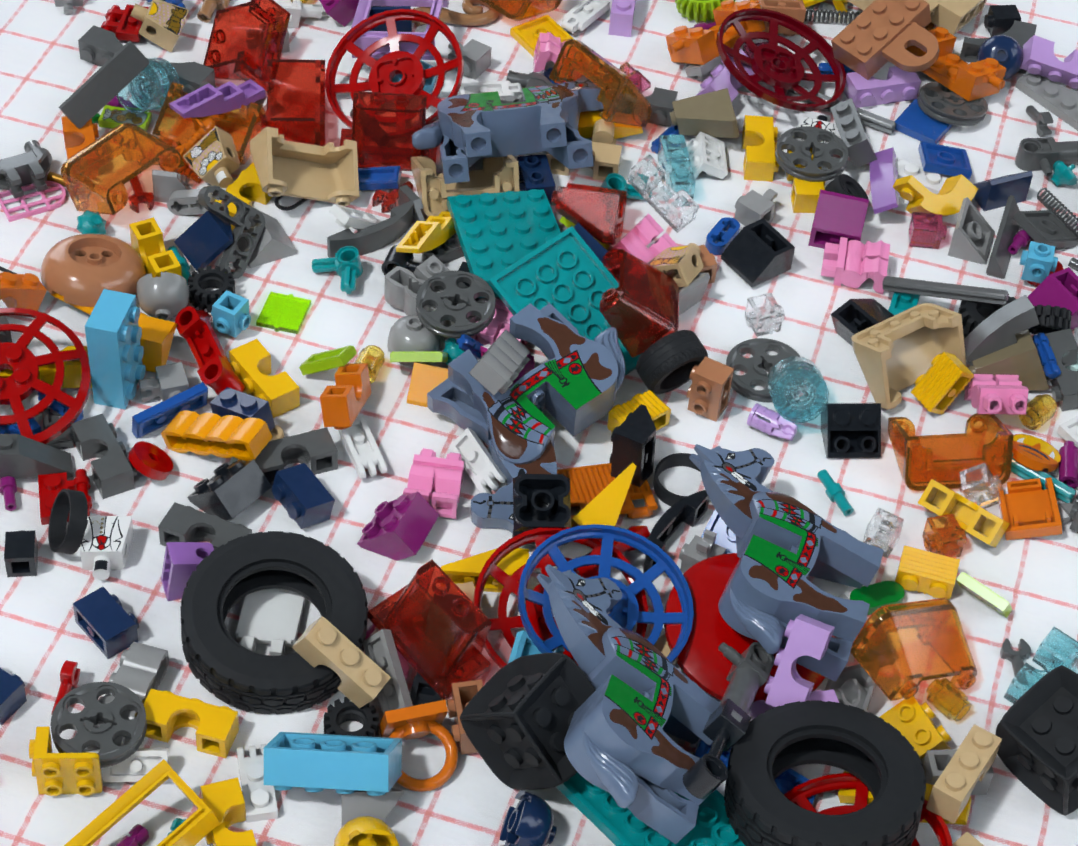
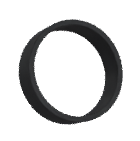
(672, 460)
(70, 540)

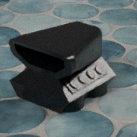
(541, 502)

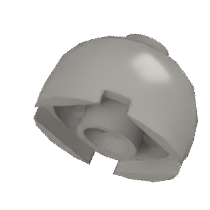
(162, 295)
(411, 335)

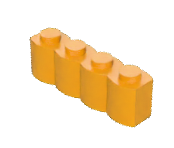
(217, 435)

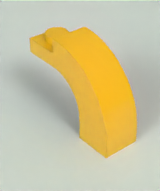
(946, 202)

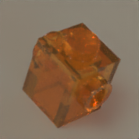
(944, 536)

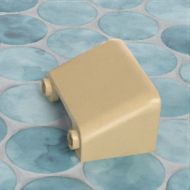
(306, 169)
(497, 176)
(904, 347)

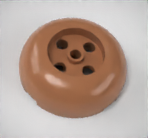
(88, 264)

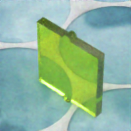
(283, 313)

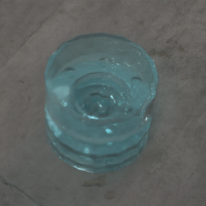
(149, 87)
(795, 375)

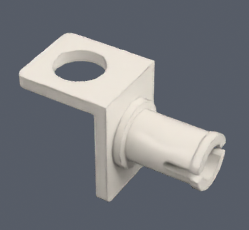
(302, 10)

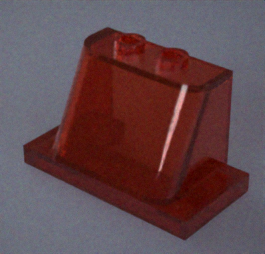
(245, 39)
(385, 129)
(436, 629)

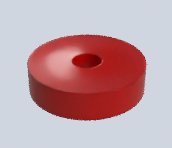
(150, 460)

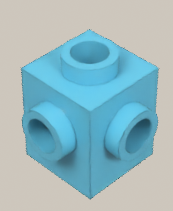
(1039, 257)
(231, 314)

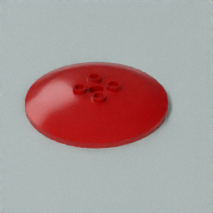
(701, 656)

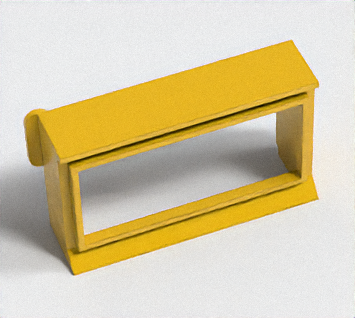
(186, 834)

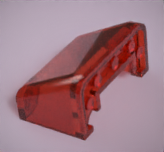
(296, 99)
(594, 208)
(643, 304)

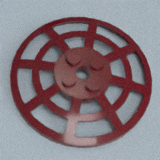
(778, 65)

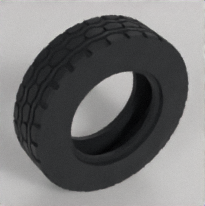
(254, 564)
(828, 736)

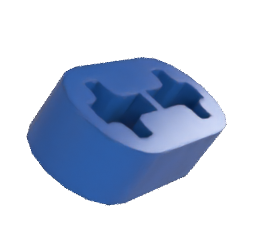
(718, 233)

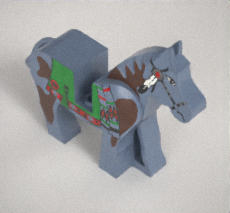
(484, 128)
(573, 386)
(778, 549)
(639, 694)

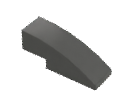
(1000, 328)

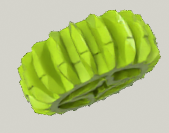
(698, 9)

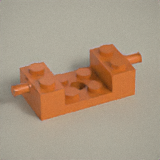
(699, 45)
(966, 80)

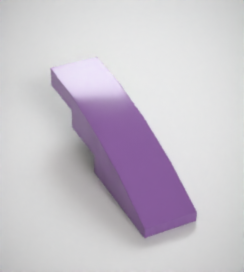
(219, 100)
(882, 178)

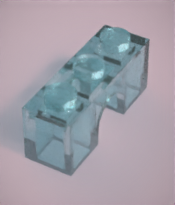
(676, 162)
(1053, 651)

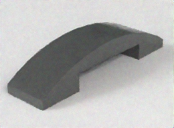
(375, 236)

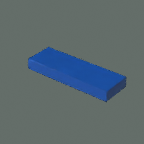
(164, 412)

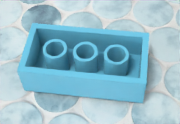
(115, 349)
(333, 762)

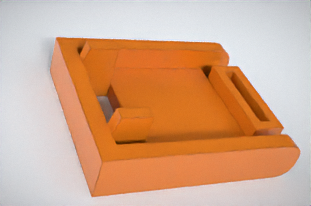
(1030, 509)

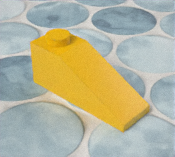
(608, 503)
(470, 568)

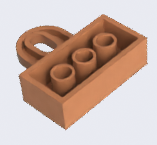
(884, 34)

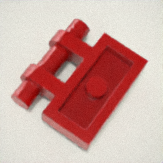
(127, 28)
(53, 483)

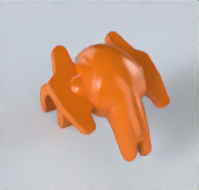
(202, 126)

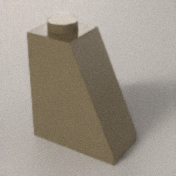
(706, 113)
(1015, 359)

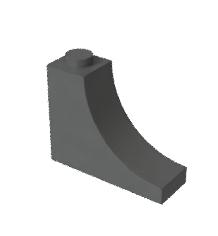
(1019, 31)

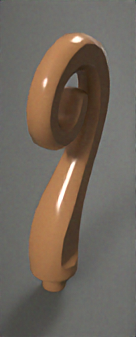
(474, 14)

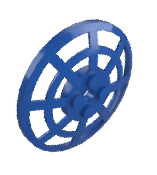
(626, 611)

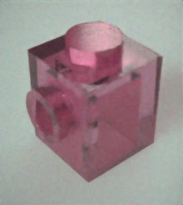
(926, 230)

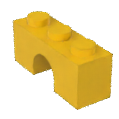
(759, 147)
(246, 188)
(804, 193)
(148, 242)
(252, 366)
(969, 515)
(214, 724)
(229, 802)

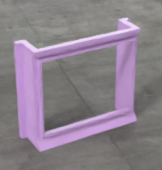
(368, 38)

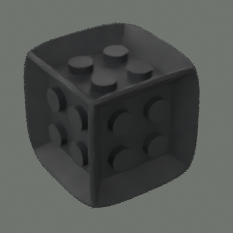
(524, 717)
(1042, 739)

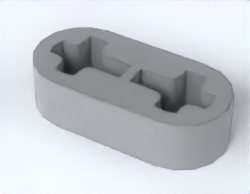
(186, 202)

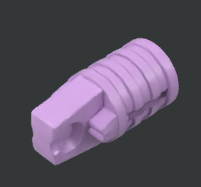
(777, 427)

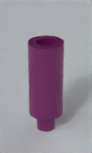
(1069, 464)

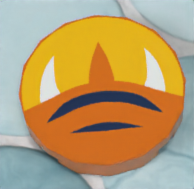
(1035, 453)

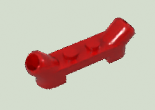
(213, 363)

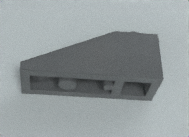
(29, 458)

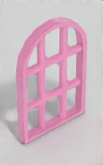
(54, 186)

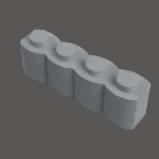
(401, 292)
(501, 363)
(139, 670)

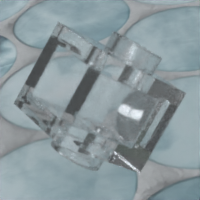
(764, 314)
(980, 486)
(883, 531)

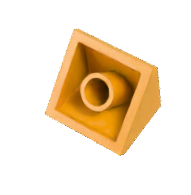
(156, 340)
(423, 380)

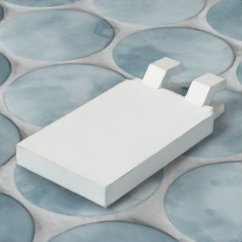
(270, 619)

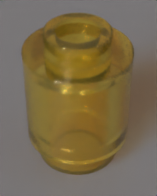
(374, 358)
(1039, 411)
(948, 699)

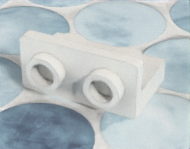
(707, 155)

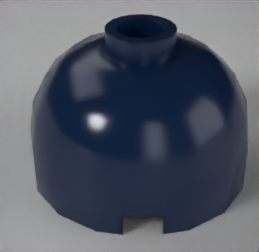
(1005, 51)
(529, 822)

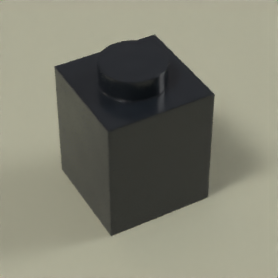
(1001, 18)
(21, 553)

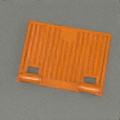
(590, 480)

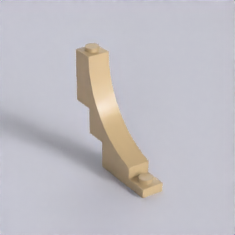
(944, 13)

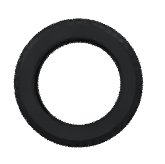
(670, 361)

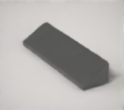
(104, 85)
(1007, 230)

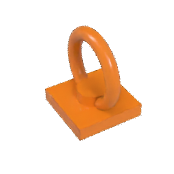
(418, 722)

